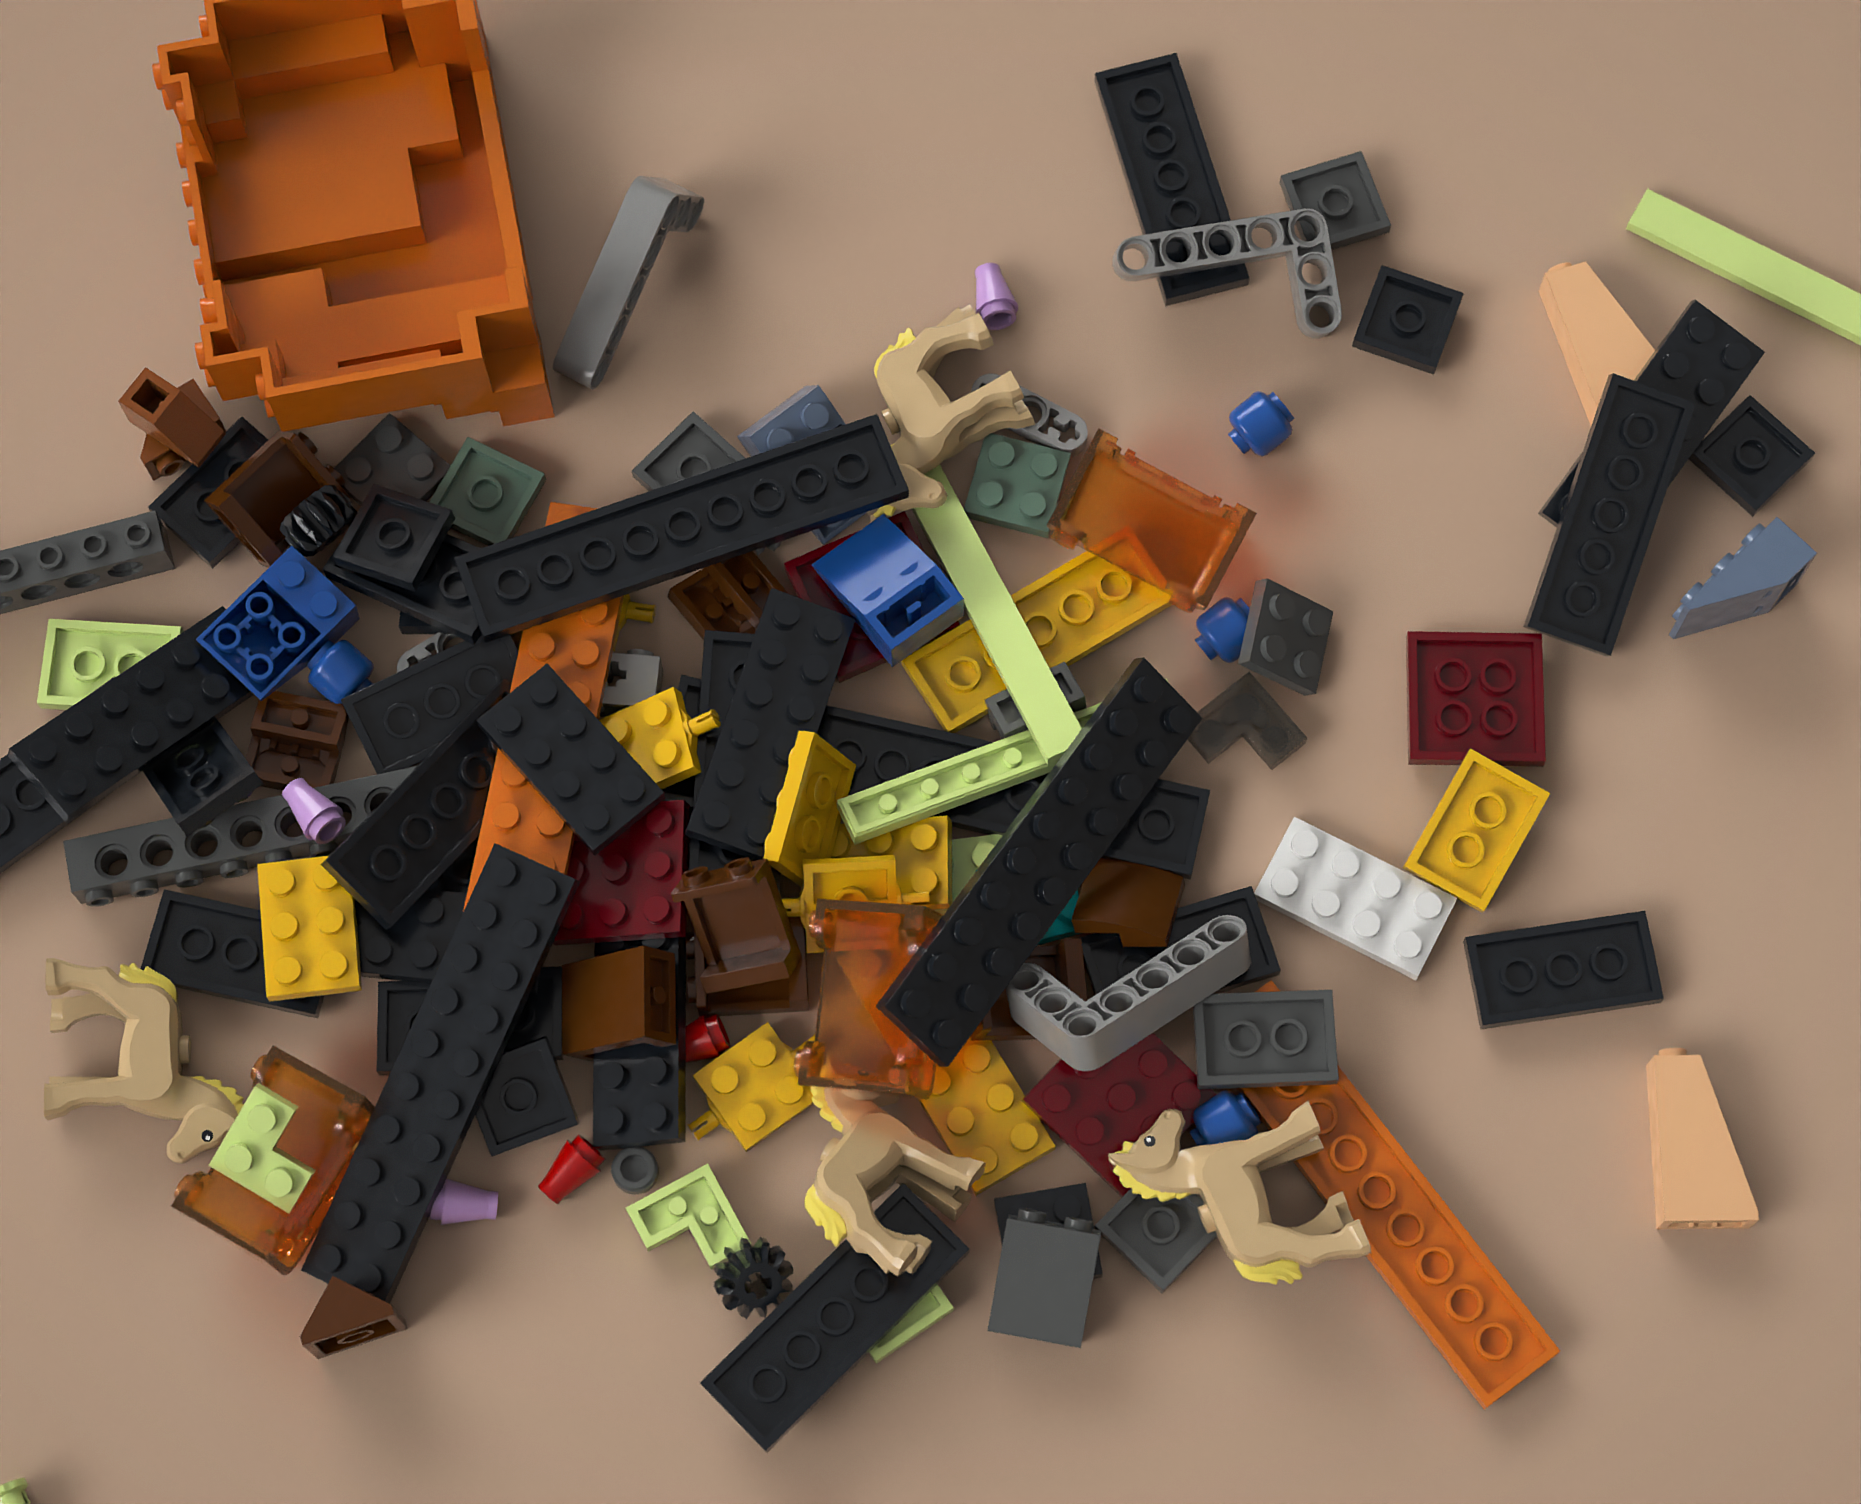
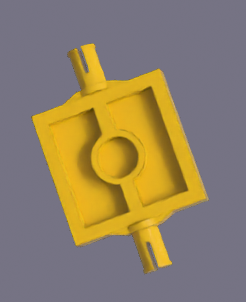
(662, 735)
(848, 880)
(752, 1089)

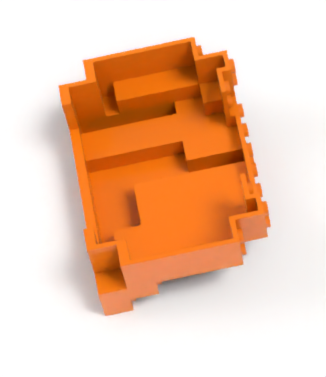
(353, 211)

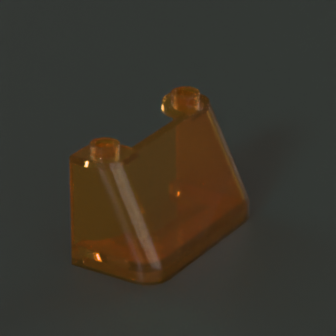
(1149, 523)
(854, 1041)
(320, 1135)

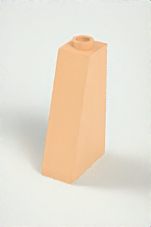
(1591, 331)
(1692, 1151)

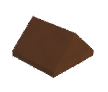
(348, 1319)

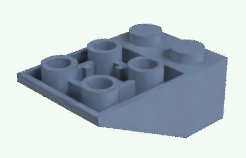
(797, 418)
(1746, 583)

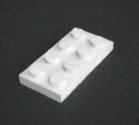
(1355, 898)

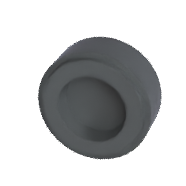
(635, 1170)

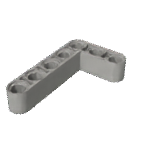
(1242, 251)
(620, 273)
(1134, 1006)

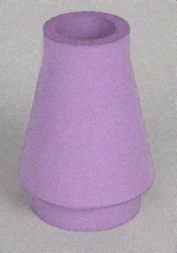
(994, 297)
(316, 814)
(463, 1203)

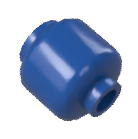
(1260, 423)
(1223, 629)
(339, 670)
(1225, 1119)

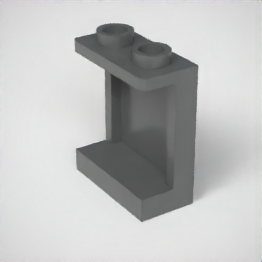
(1044, 1278)

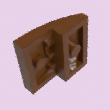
(725, 595)
(296, 740)
(1130, 901)

